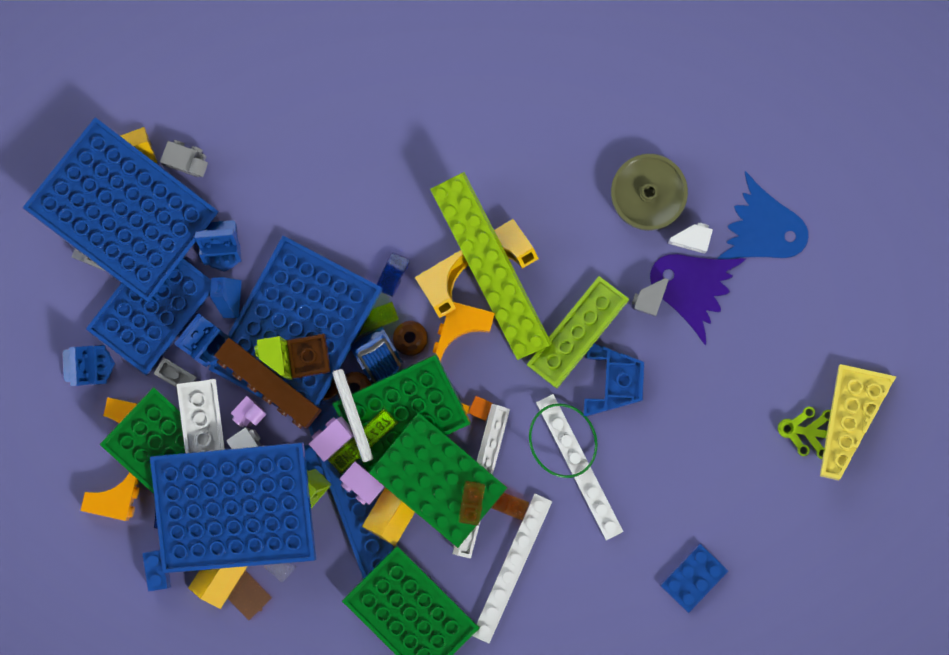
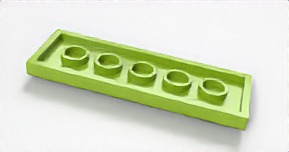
(578, 332)

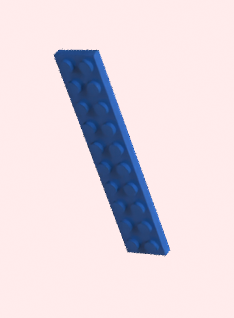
(367, 547)

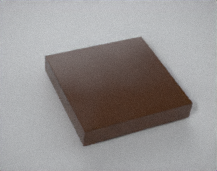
(308, 356)

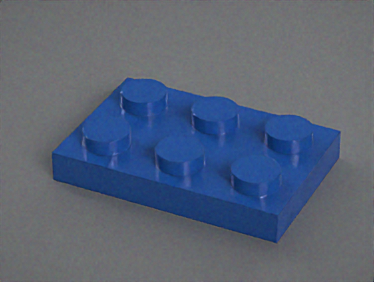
(694, 578)

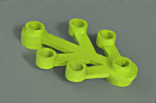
(809, 431)

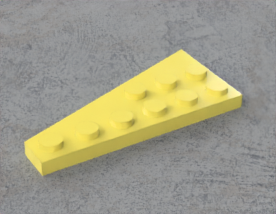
(853, 408)

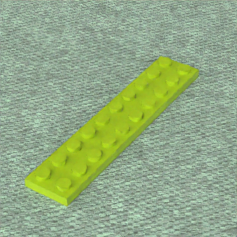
(490, 266)

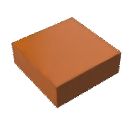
(480, 408)

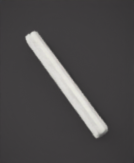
(352, 415)

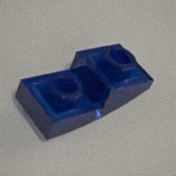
(392, 274)

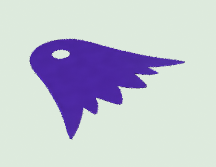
(694, 286)

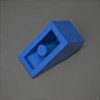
(226, 296)

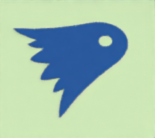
(764, 227)

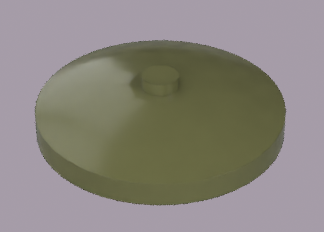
(649, 192)

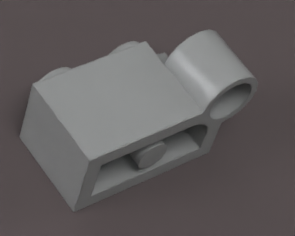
(184, 159)

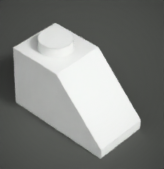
(693, 238)

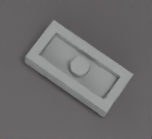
(173, 373)

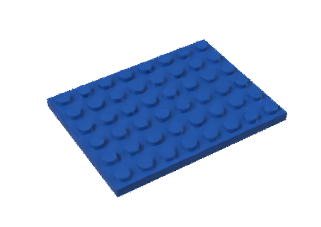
(120, 209)
(301, 298)
(233, 508)

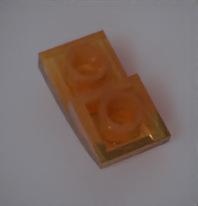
(471, 503)
(511, 506)

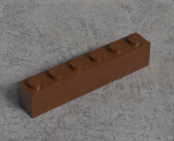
(268, 383)

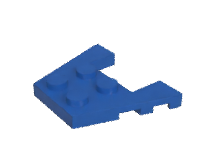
(623, 381)

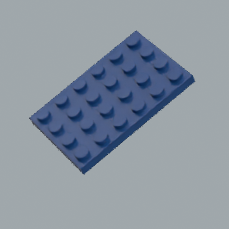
(146, 330)

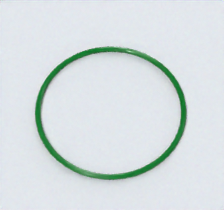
(535, 456)

